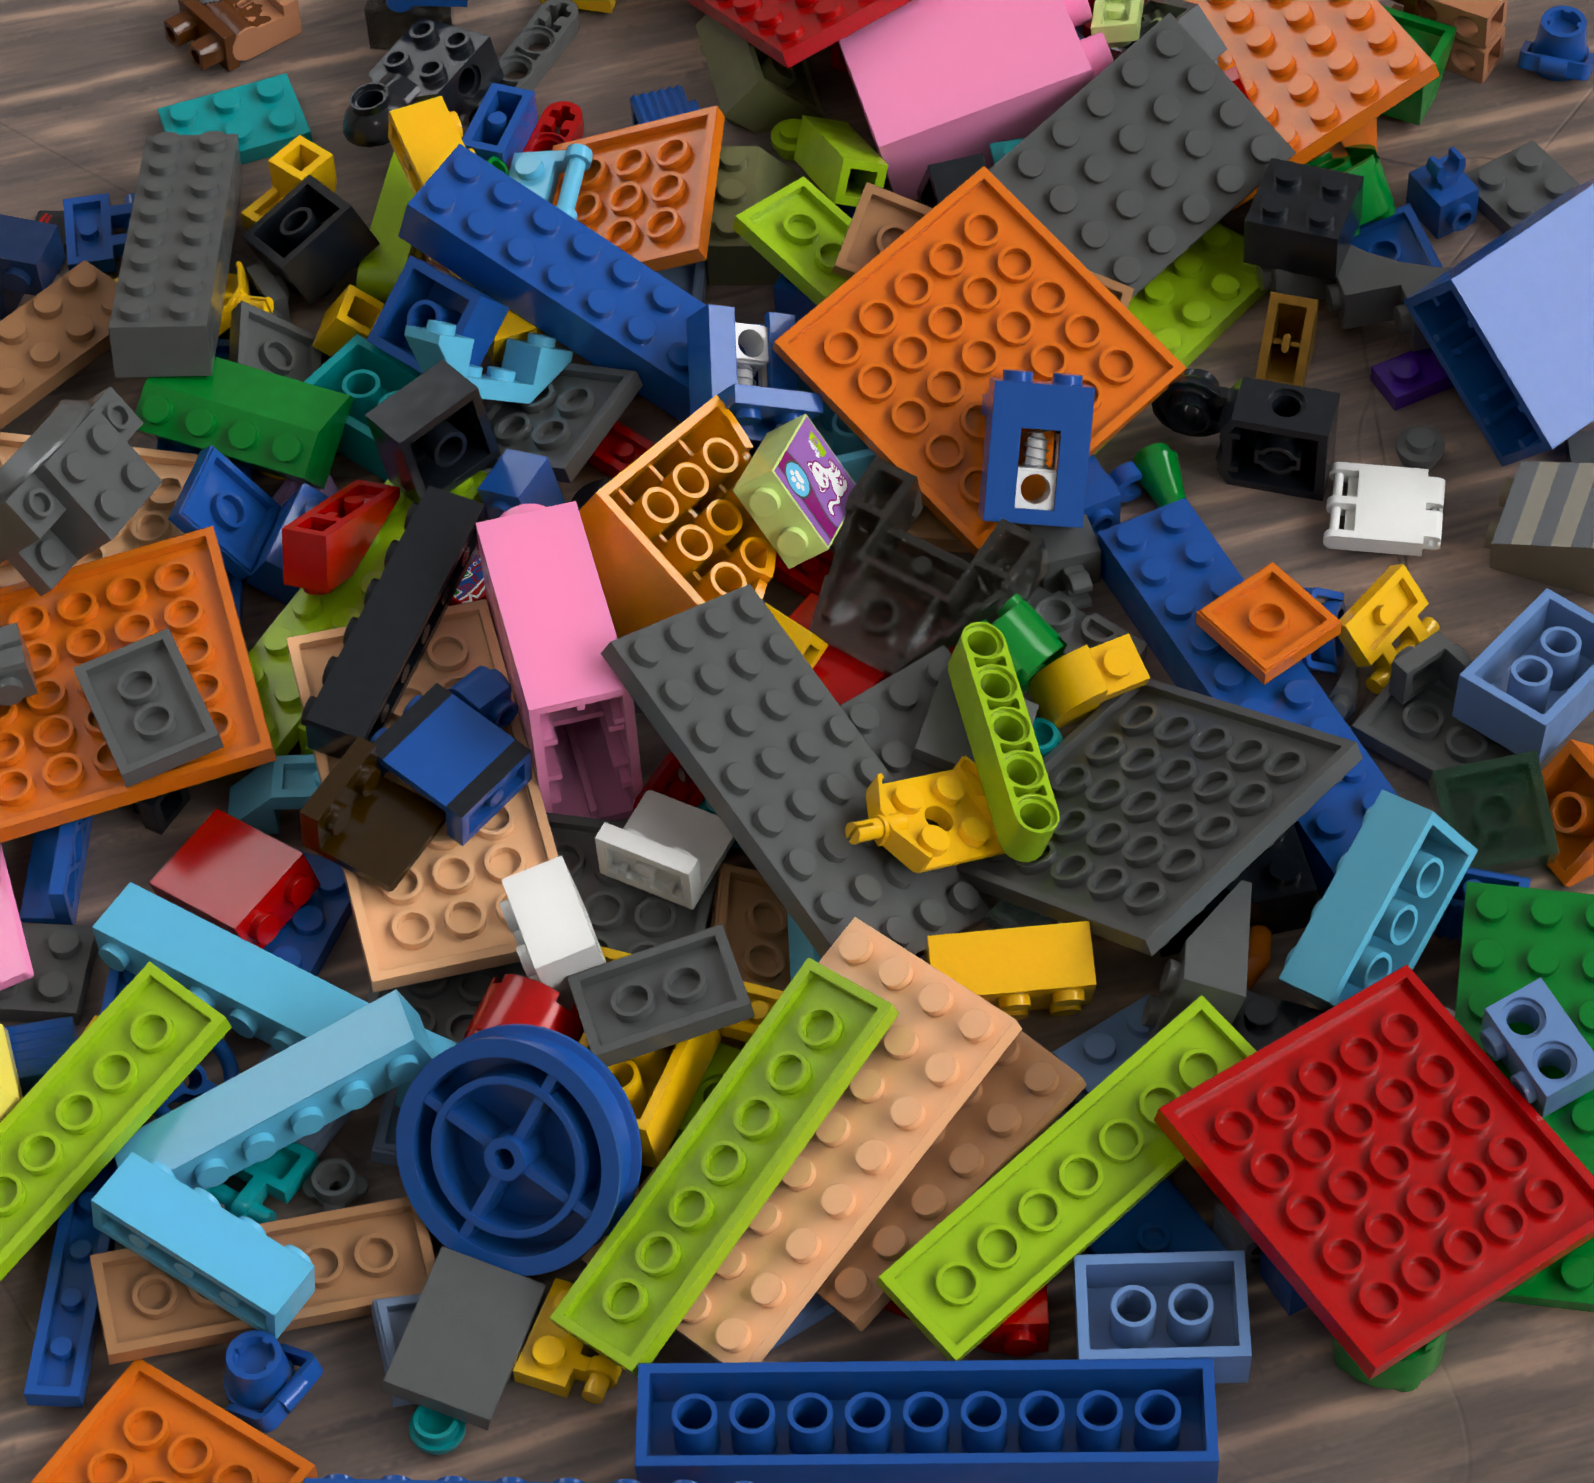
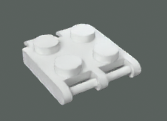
(1385, 509)

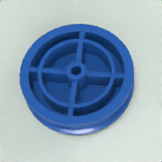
(518, 1148)

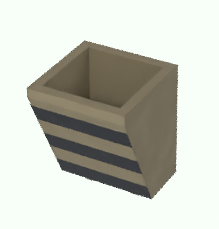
(1547, 525)

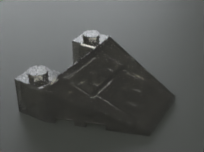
(903, 597)

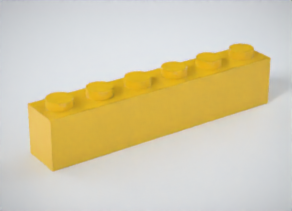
(422, 141)

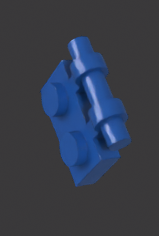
(91, 230)

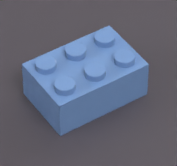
(1532, 678)
(1165, 1308)

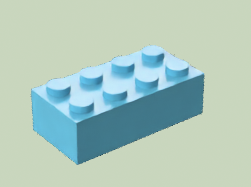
(1379, 902)

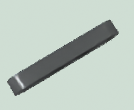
(540, 30)

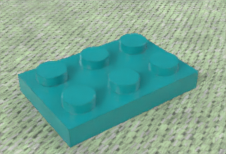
(260, 112)

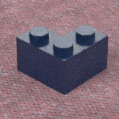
(28, 259)

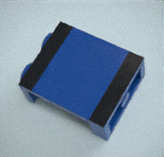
(454, 760)

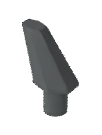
(1345, 691)

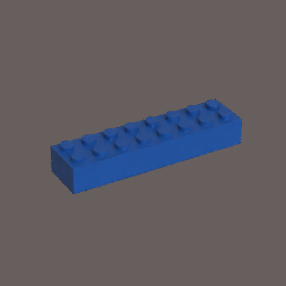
(555, 274)

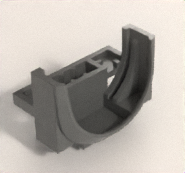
(71, 487)

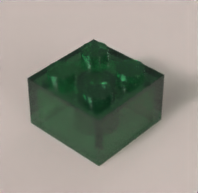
(1499, 810)

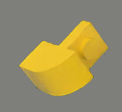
(288, 170)
(1086, 677)

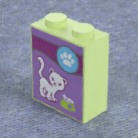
(796, 491)

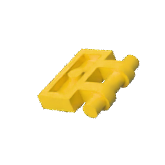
(1379, 617)
(555, 1358)

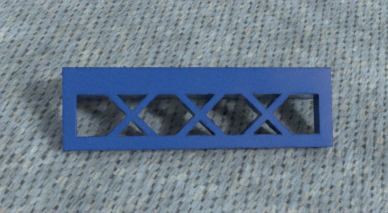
(56, 873)

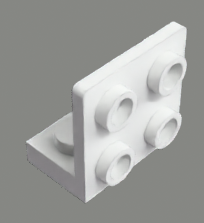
(665, 849)

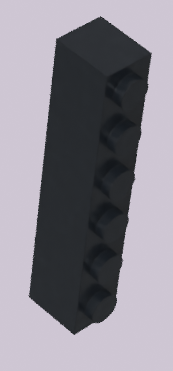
(396, 622)

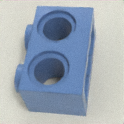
(1551, 1044)

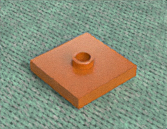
(1268, 623)

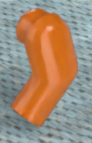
(1259, 953)

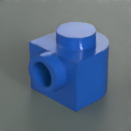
(488, 694)

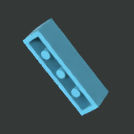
(204, 1244)

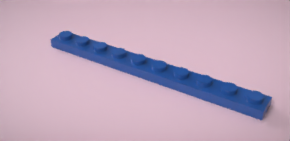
(69, 1304)

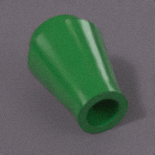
(1160, 473)

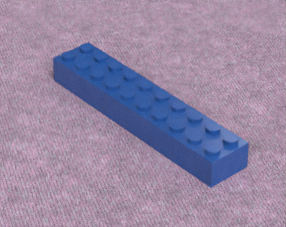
(1165, 572)
(928, 1421)

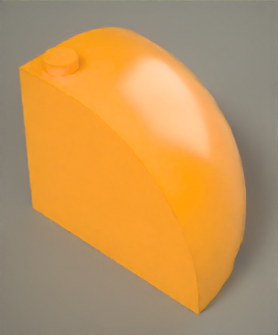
(674, 528)

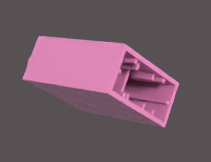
(966, 74)
(551, 638)

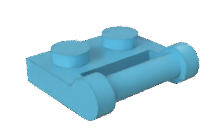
(541, 172)

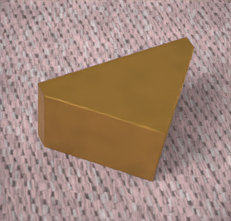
(1288, 339)

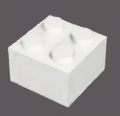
(550, 926)

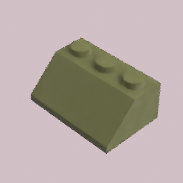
(751, 84)
(743, 179)

